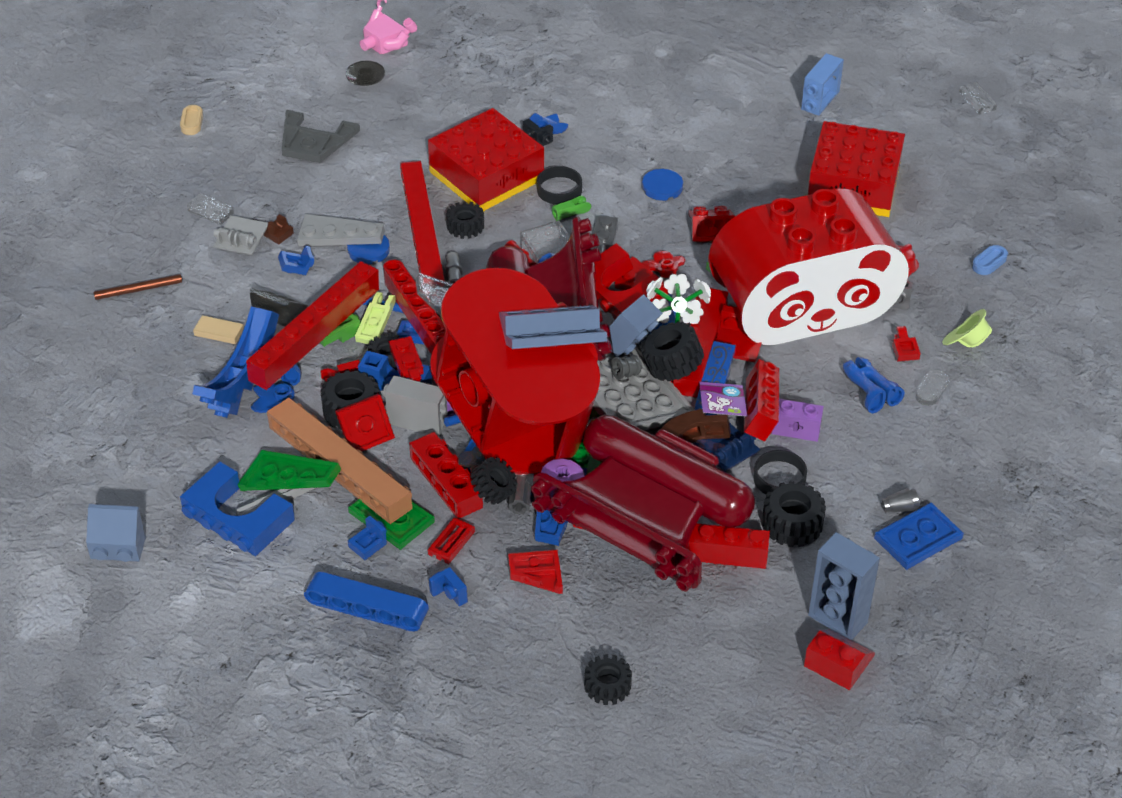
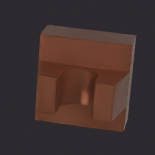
(278, 230)

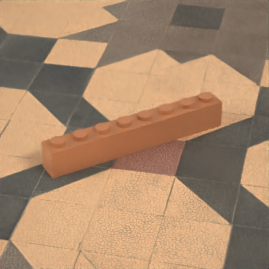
(357, 472)

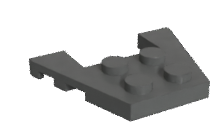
(312, 143)

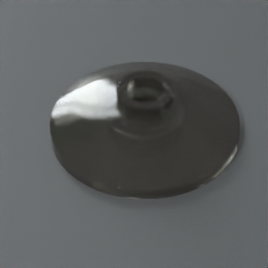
(365, 73)

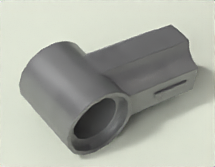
(521, 498)

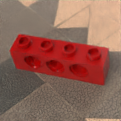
(762, 400)
(445, 474)

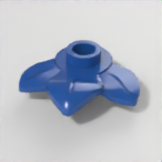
(553, 120)
(271, 396)

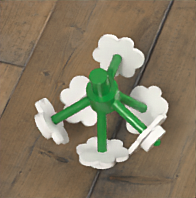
(682, 306)

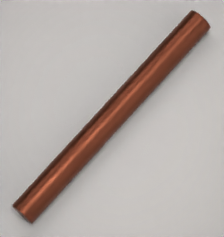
(121, 290)

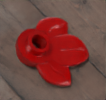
(664, 263)

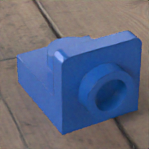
(451, 584)

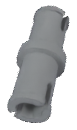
(453, 268)

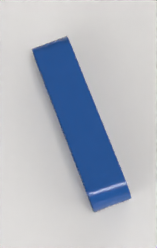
(366, 601)

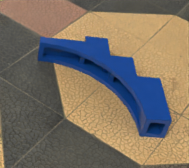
(226, 389)

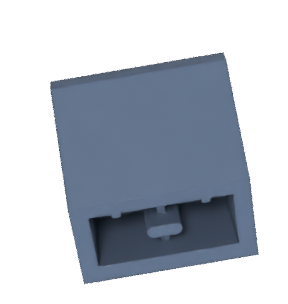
(633, 325)

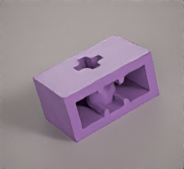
(799, 420)

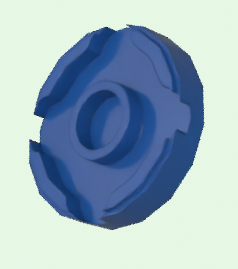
(662, 184)
(369, 252)

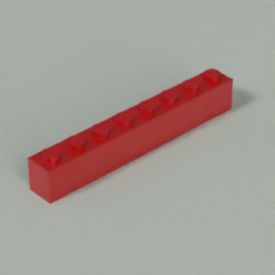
(312, 325)

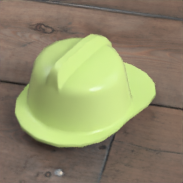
(971, 332)

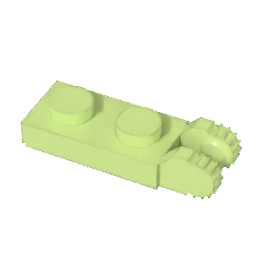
(375, 318)

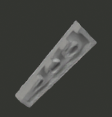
(326, 231)

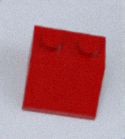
(837, 658)

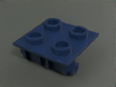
(730, 450)

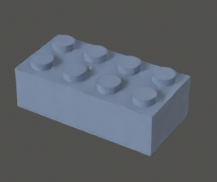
(843, 586)

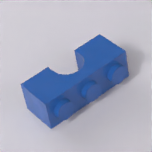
(380, 369)

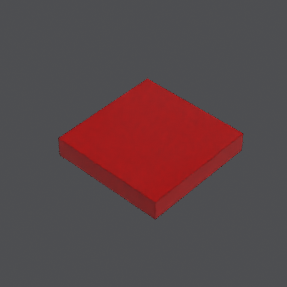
(365, 423)

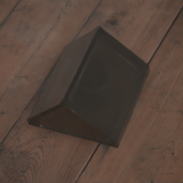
(285, 307)

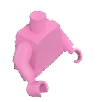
(384, 33)

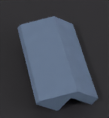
(552, 327)

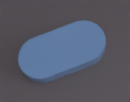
(989, 260)

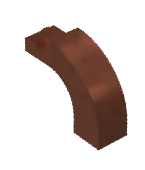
(698, 426)

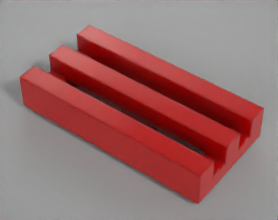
(447, 553)

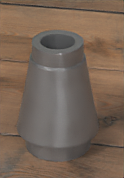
(901, 501)

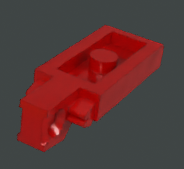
(406, 358)

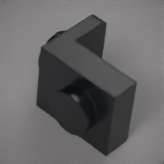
(541, 135)

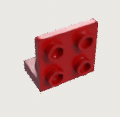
(708, 222)
(733, 333)

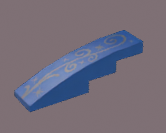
(717, 367)

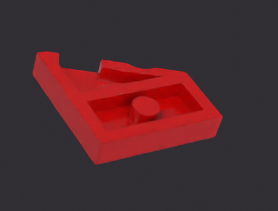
(537, 569)

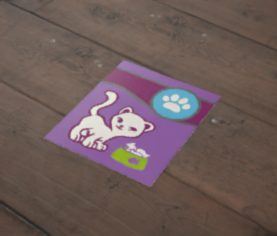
(723, 399)

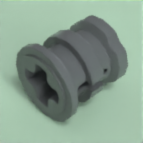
(626, 366)

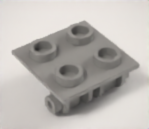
(240, 235)

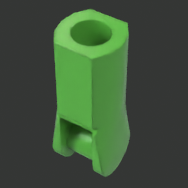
(570, 208)

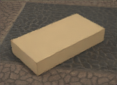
(218, 329)

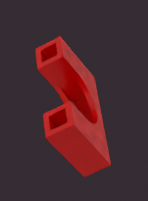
(614, 265)

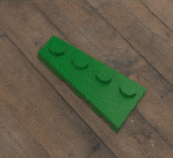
(287, 471)

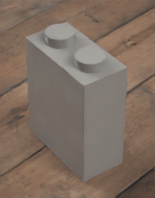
(415, 405)

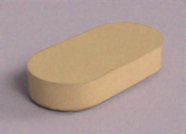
(191, 120)

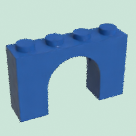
(248, 531)

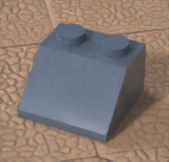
(114, 533)

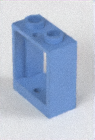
(820, 85)

